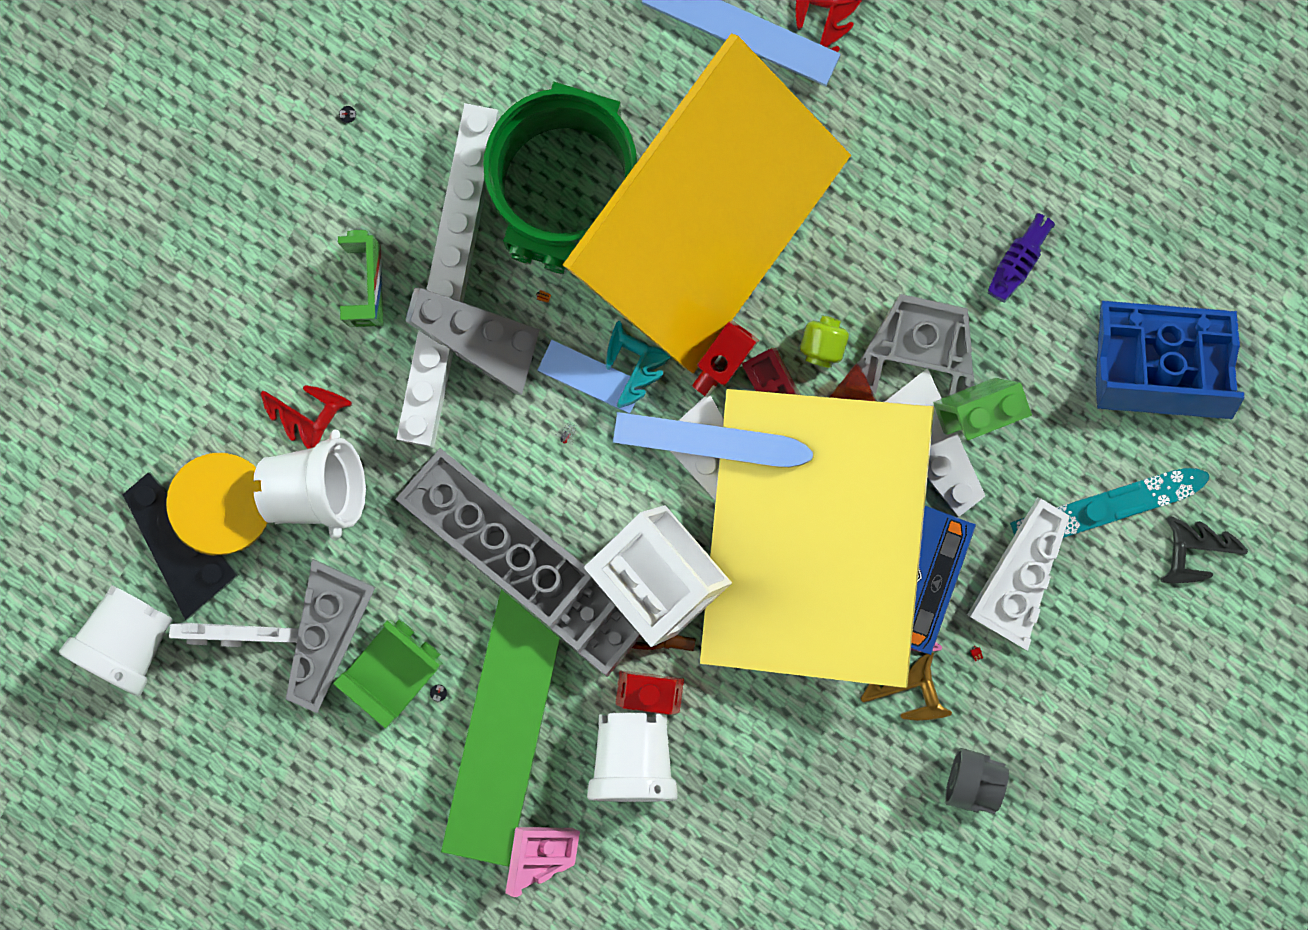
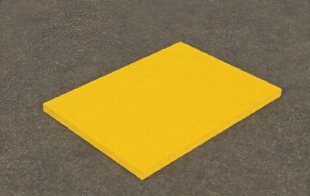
(709, 205)

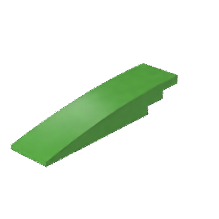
(502, 736)

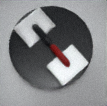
(347, 114)
(438, 693)

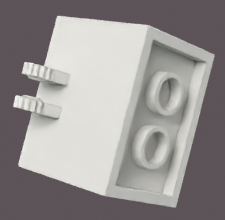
(657, 575)

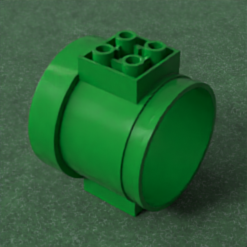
(527, 118)

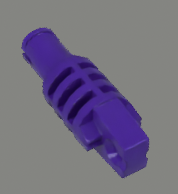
(1020, 259)

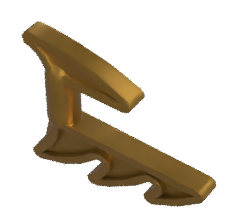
(920, 676)

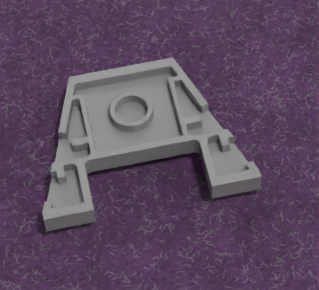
(923, 336)

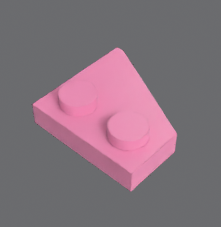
(539, 855)

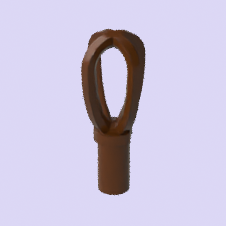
(676, 642)

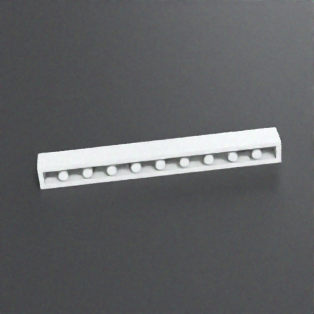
(448, 274)

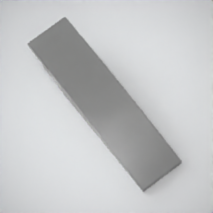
(519, 560)

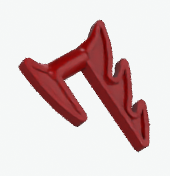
(838, 12)
(309, 431)

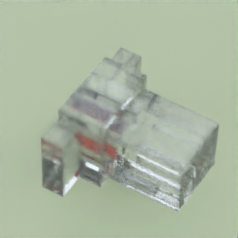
(567, 433)

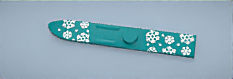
(1130, 499)

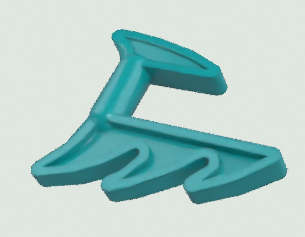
(650, 359)

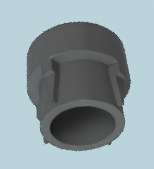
(976, 782)

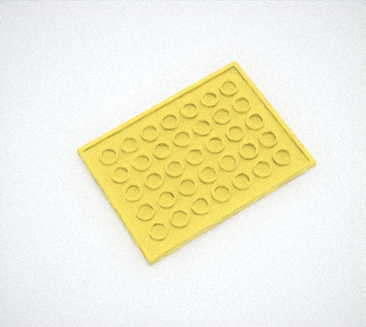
(824, 547)

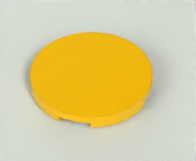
(215, 504)

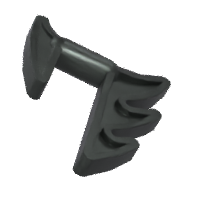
(1186, 537)

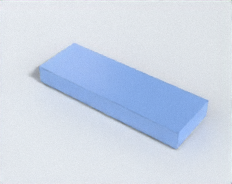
(584, 374)

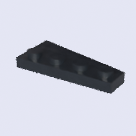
(189, 574)

